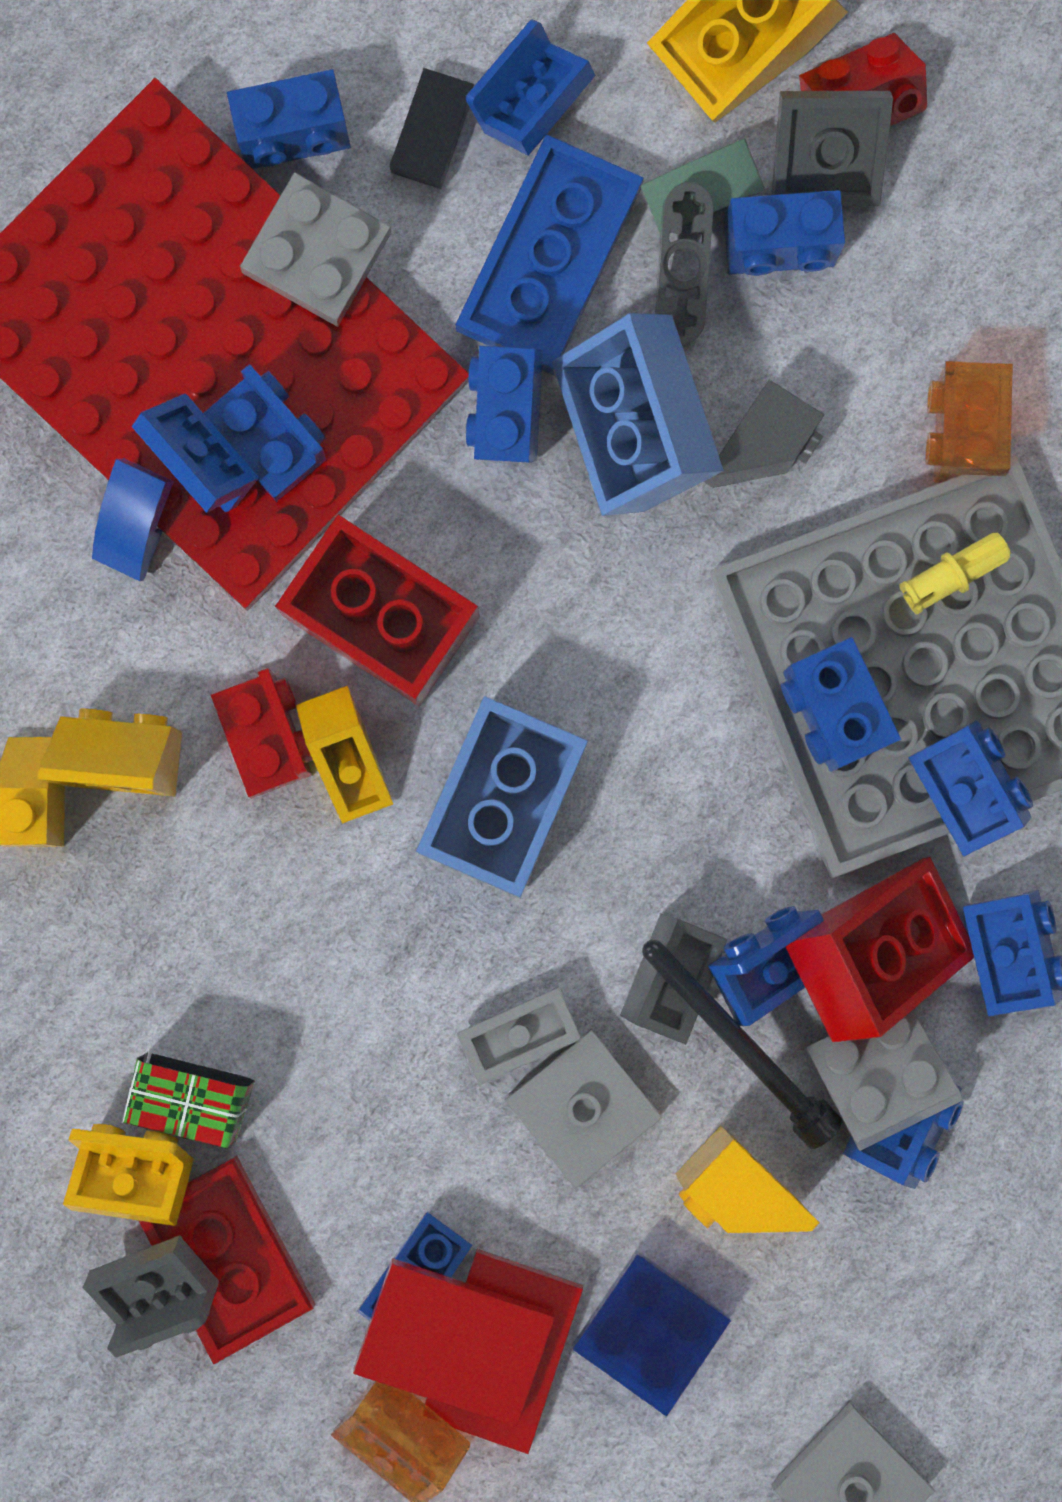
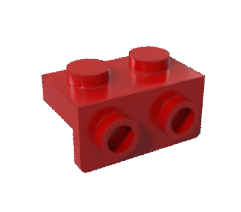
(878, 66)

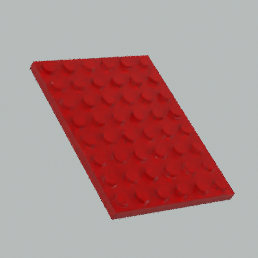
(135, 293)

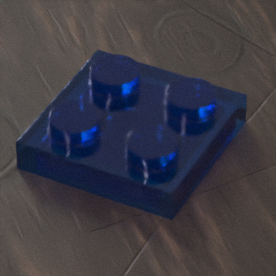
(651, 1333)

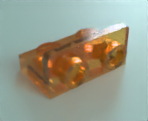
(971, 420)
(402, 1441)

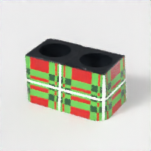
(187, 1100)

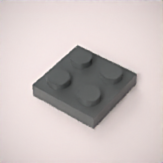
(832, 144)

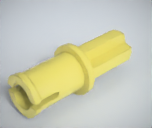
(955, 572)

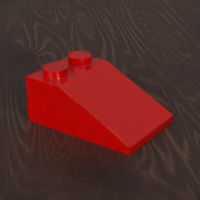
(882, 953)

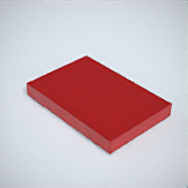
(243, 1250)
(538, 1289)
(454, 1342)

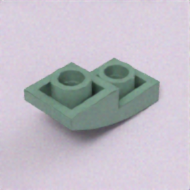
(724, 174)

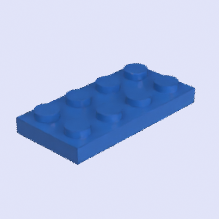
(550, 251)

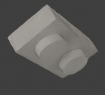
(518, 1035)

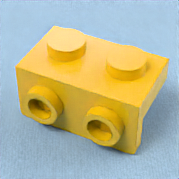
(128, 1175)

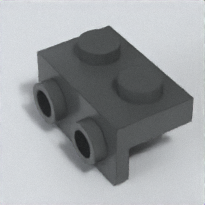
(153, 1294)

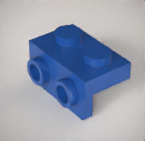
(528, 89)
(757, 967)

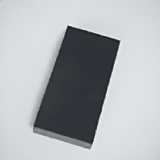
(431, 128)

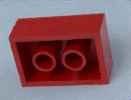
(378, 610)

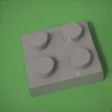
(315, 249)
(885, 1080)

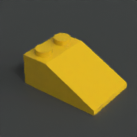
(738, 46)

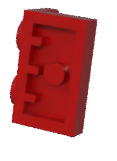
(263, 733)

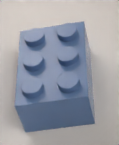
(637, 414)
(502, 796)

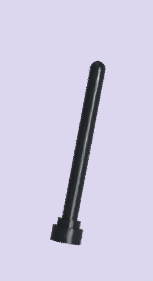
(812, 1119)

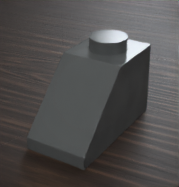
(769, 438)

